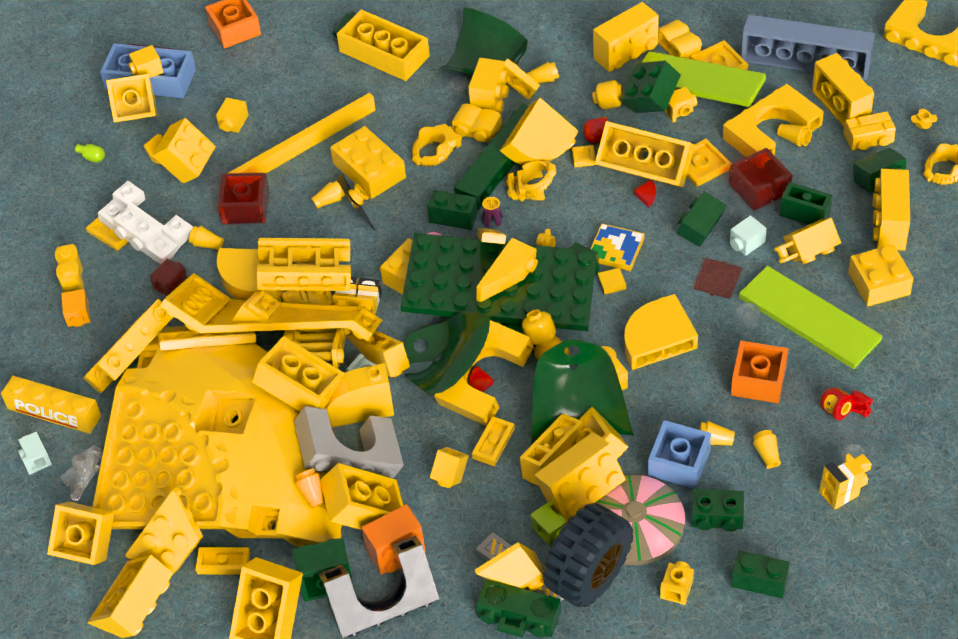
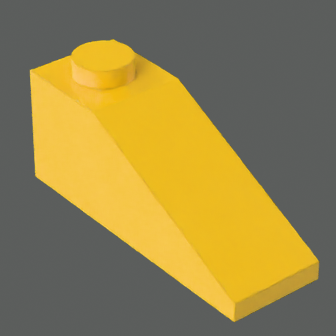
(508, 269)
(381, 350)
(549, 446)

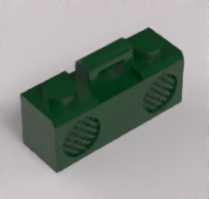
(519, 607)

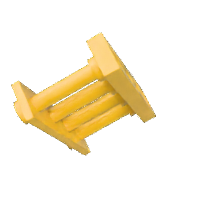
(323, 343)
(128, 347)

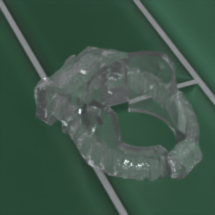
(82, 471)

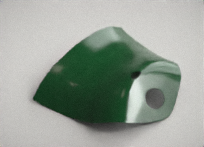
(484, 38)
(456, 341)
(574, 392)

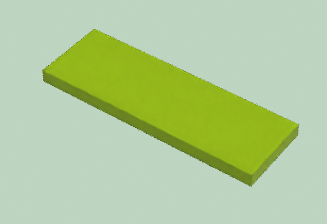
(714, 80)
(811, 317)

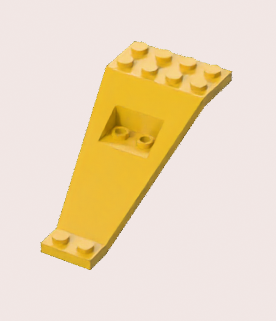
(211, 311)

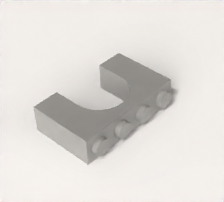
(324, 451)

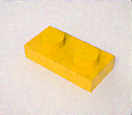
(520, 80)
(493, 441)
(222, 560)

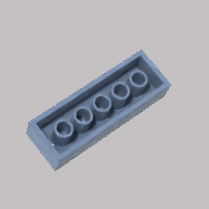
(802, 44)

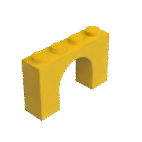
(904, 30)
(782, 104)
(473, 403)

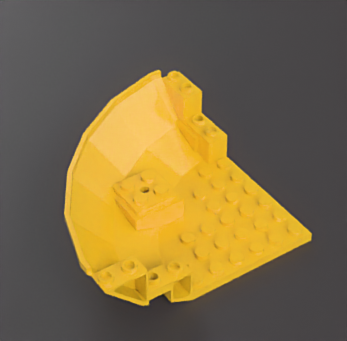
(178, 431)

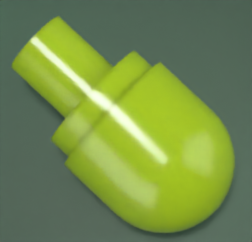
(91, 152)

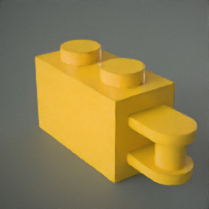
(809, 241)

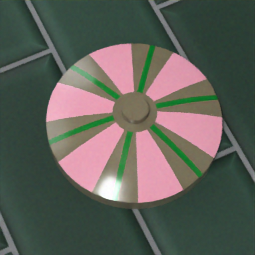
(653, 514)

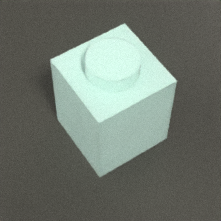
(747, 235)

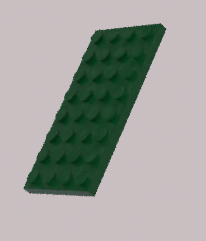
(447, 270)

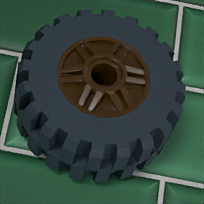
(587, 554)

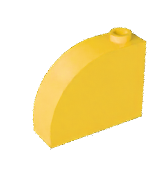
(539, 135)
(239, 272)
(658, 332)
(361, 395)

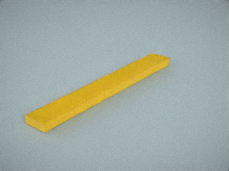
(309, 137)

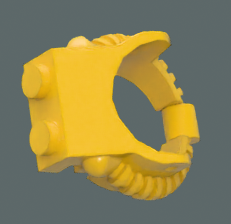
(441, 134)
(942, 153)
(530, 171)

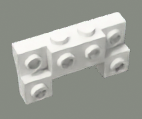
(141, 229)

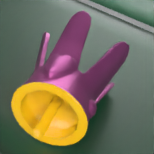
(491, 207)

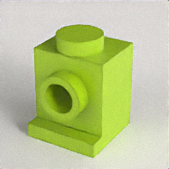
(547, 523)

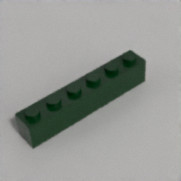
(490, 165)

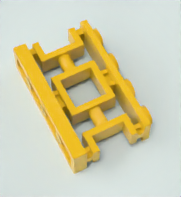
(284, 275)

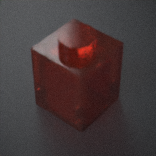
(168, 277)

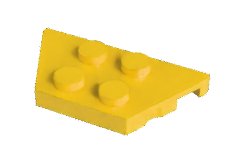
(169, 534)

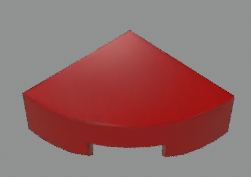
(646, 193)
(480, 380)

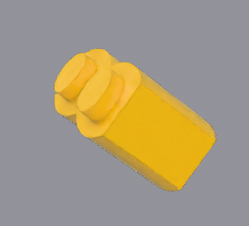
(678, 40)
(477, 122)
(69, 268)

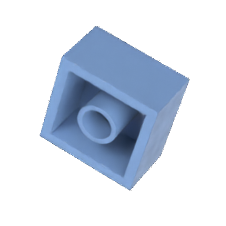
(679, 454)

